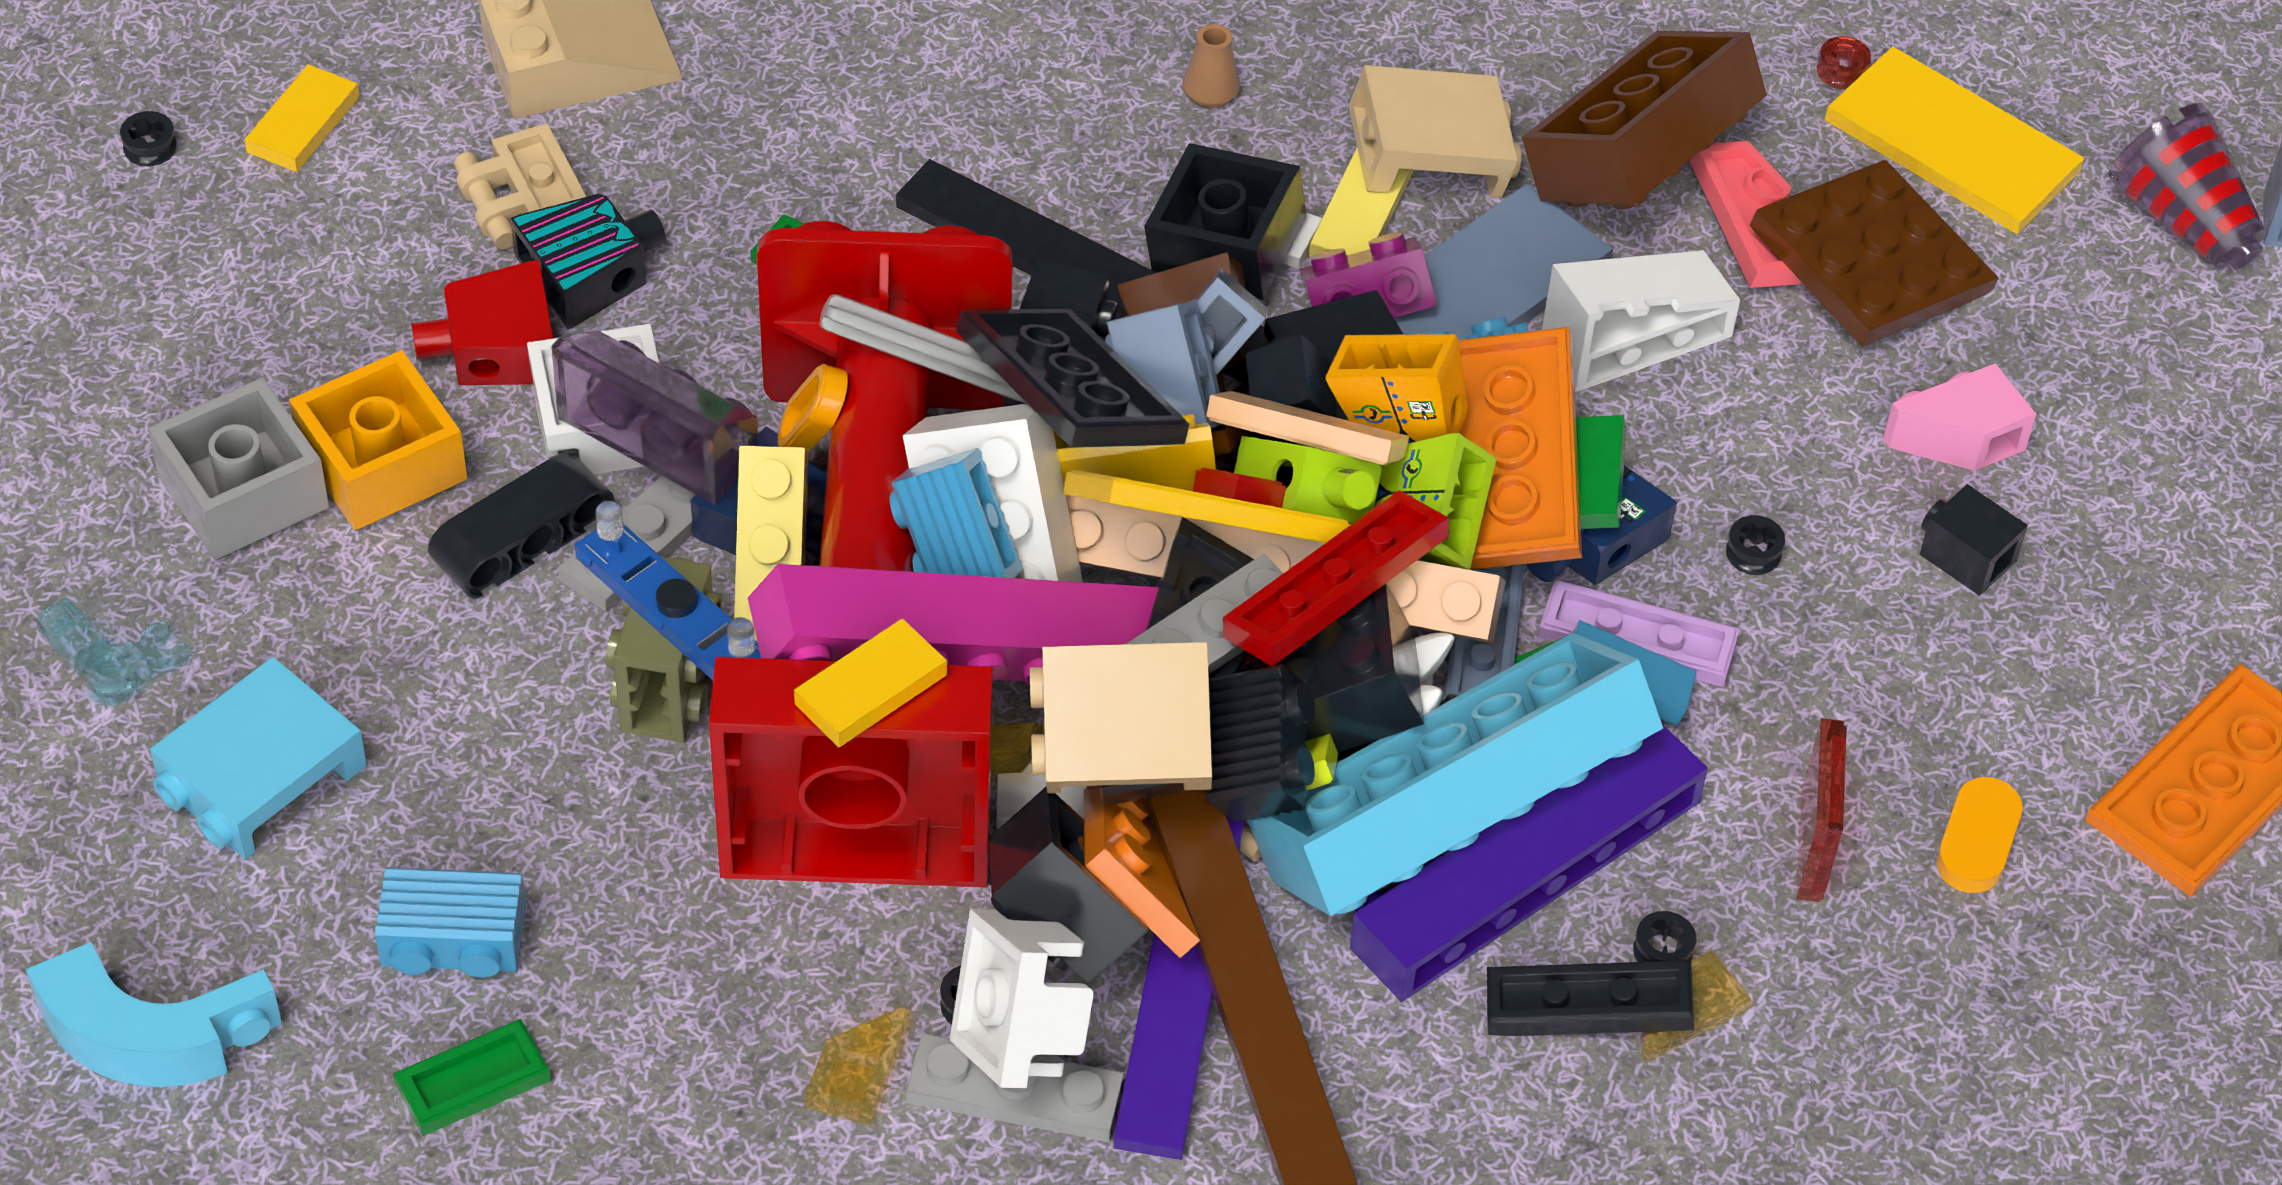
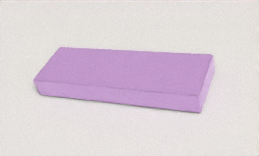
(1672, 634)

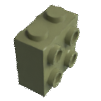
(653, 680)

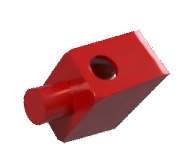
(489, 326)

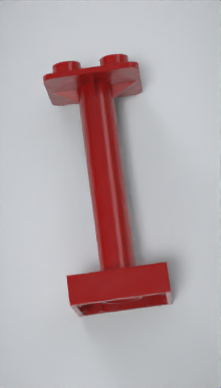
(916, 786)

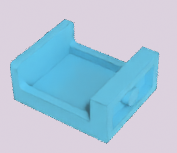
(253, 754)

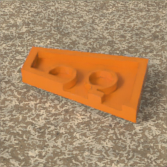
(1131, 864)

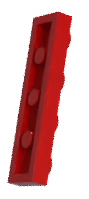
(1335, 578)

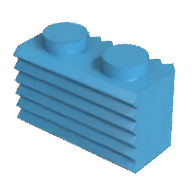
(955, 518)
(450, 920)

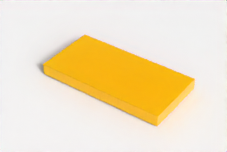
(1954, 139)
(1202, 506)

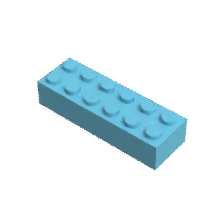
(1459, 773)

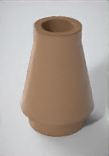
(1212, 70)

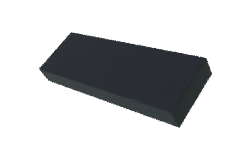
(1590, 998)

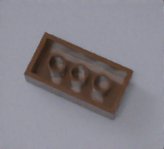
(1644, 118)

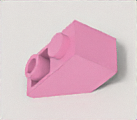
(1963, 421)

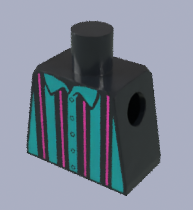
(586, 253)

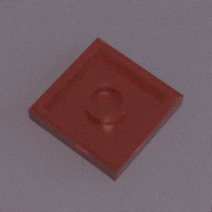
(1821, 810)

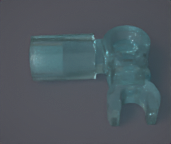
(110, 670)

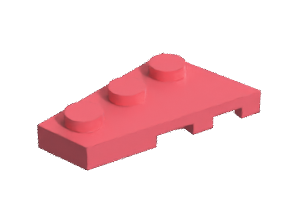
(1736, 185)

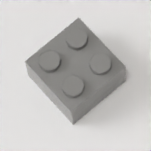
(238, 468)

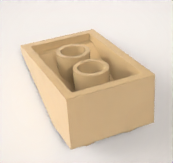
(574, 50)

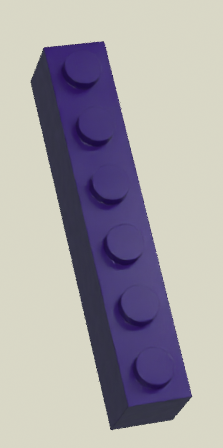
(1522, 864)

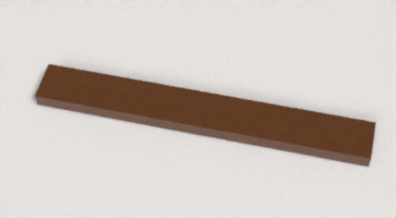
(1251, 992)

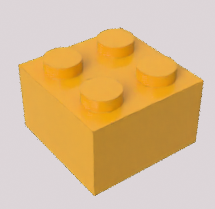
(380, 439)

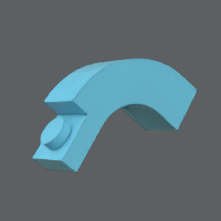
(143, 1039)

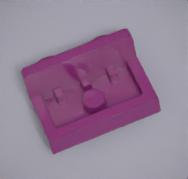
(1390, 265)

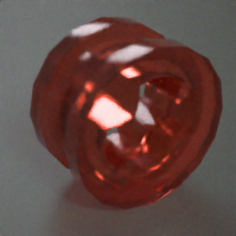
(1847, 49)

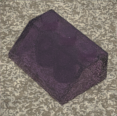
(651, 412)

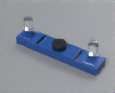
(662, 593)

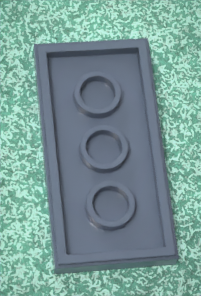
(1501, 265)

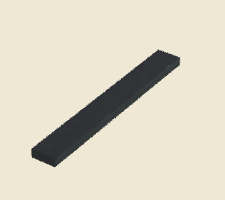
(949, 198)

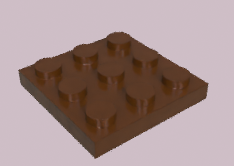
(1873, 252)

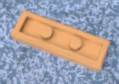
(1307, 427)

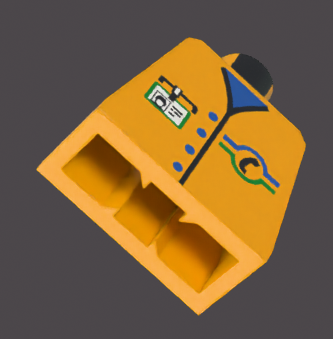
(1401, 383)

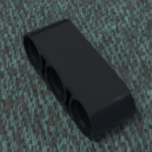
(518, 523)

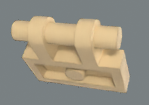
(533, 170)

